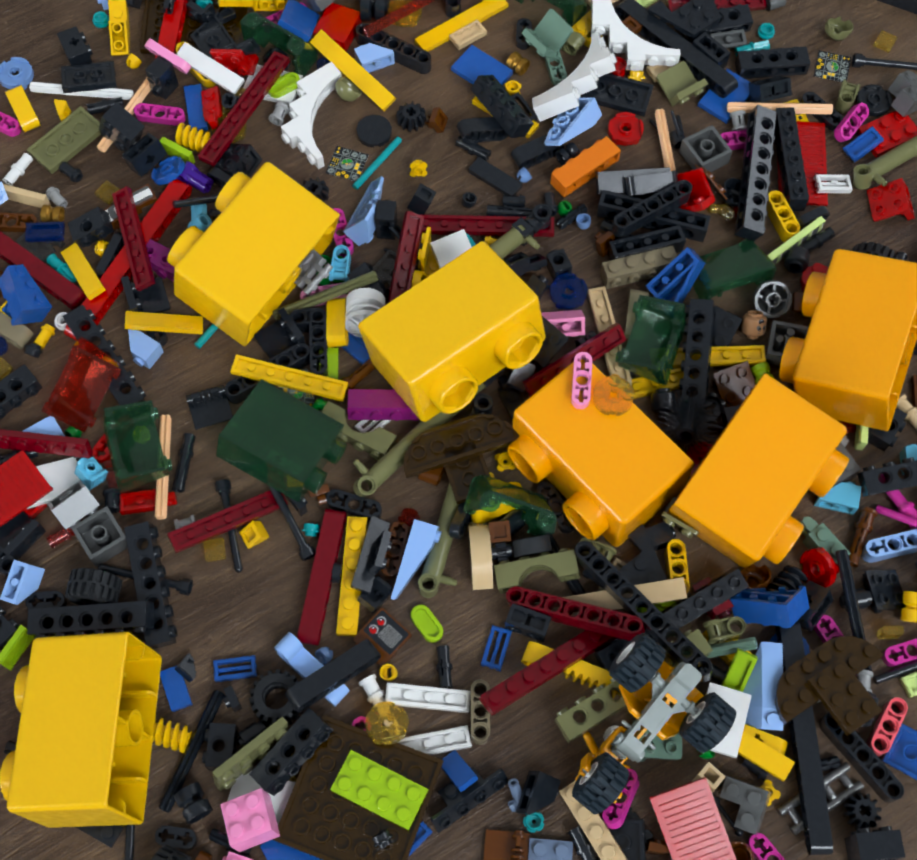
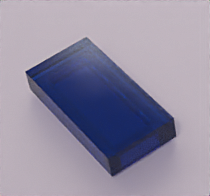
(45, 231)

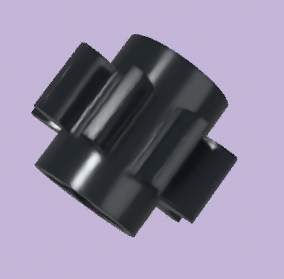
(501, 551)

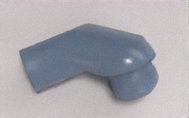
(516, 793)

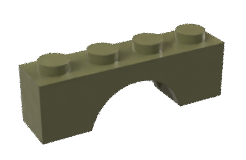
(375, 443)
(561, 564)

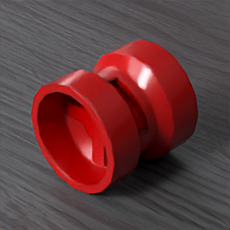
(620, 67)

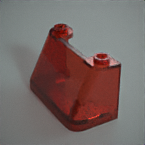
(82, 385)

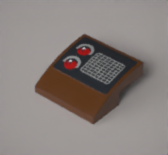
(385, 635)

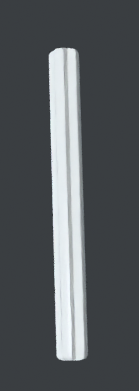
(53, 88)

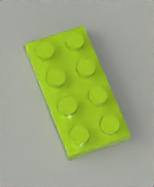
(379, 790)

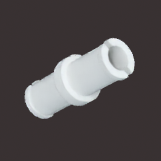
(17, 169)

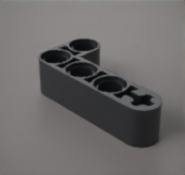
(314, 328)

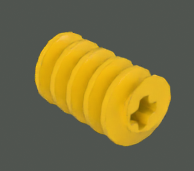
(190, 138)
(171, 736)

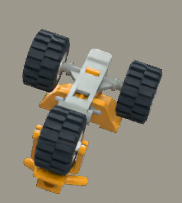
(664, 704)

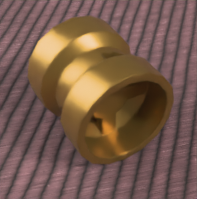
(518, 63)
(52, 214)

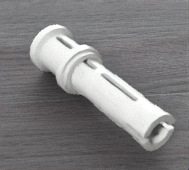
(374, 693)

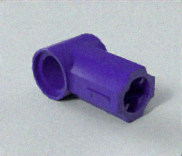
(195, 178)

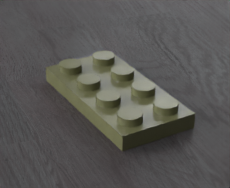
(65, 140)
(250, 754)

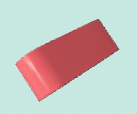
(893, 719)

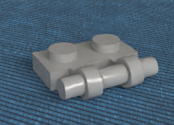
(310, 266)

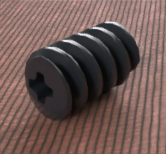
(788, 578)

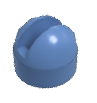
(524, 175)
(583, 221)
(324, 655)

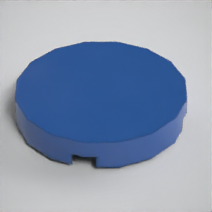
(168, 171)

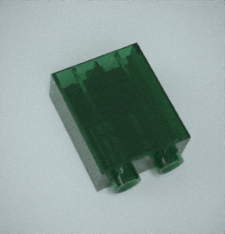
(281, 441)

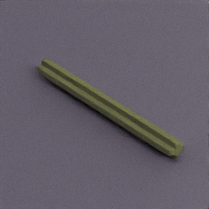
(330, 293)

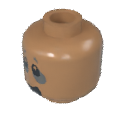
(754, 324)

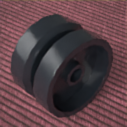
(378, 8)

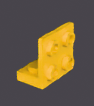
(425, 255)

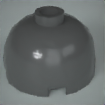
(772, 298)

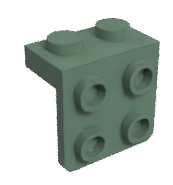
(549, 34)
(667, 749)

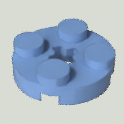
(24, 76)

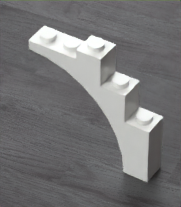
(622, 40)
(582, 80)
(311, 92)

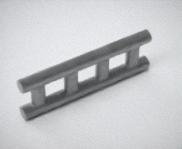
(835, 800)

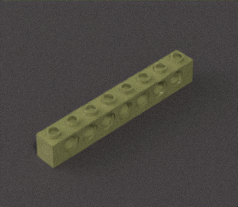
(572, 730)

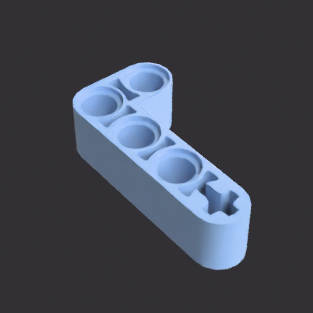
(898, 540)
(305, 664)

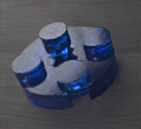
(572, 300)

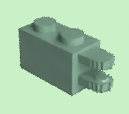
(820, 536)

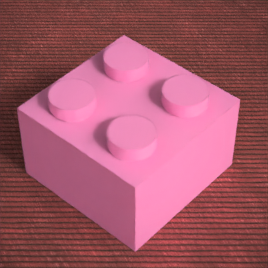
(250, 820)

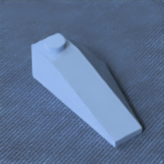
(573, 122)
(362, 222)
(419, 544)
(762, 687)

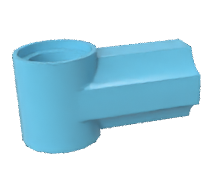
(200, 217)

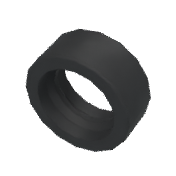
(531, 545)

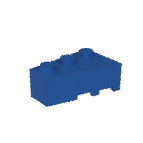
(677, 277)
(23, 296)
(771, 607)

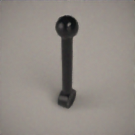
(738, 832)

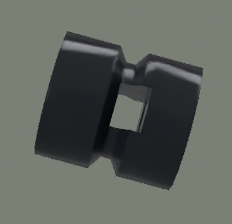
(193, 803)

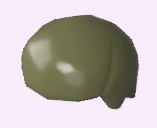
(838, 29)
(347, 90)

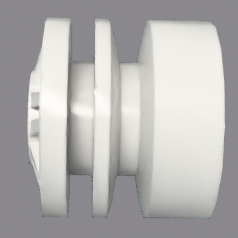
(360, 305)

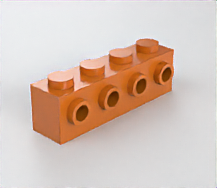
(583, 167)

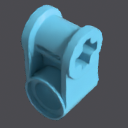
(341, 267)

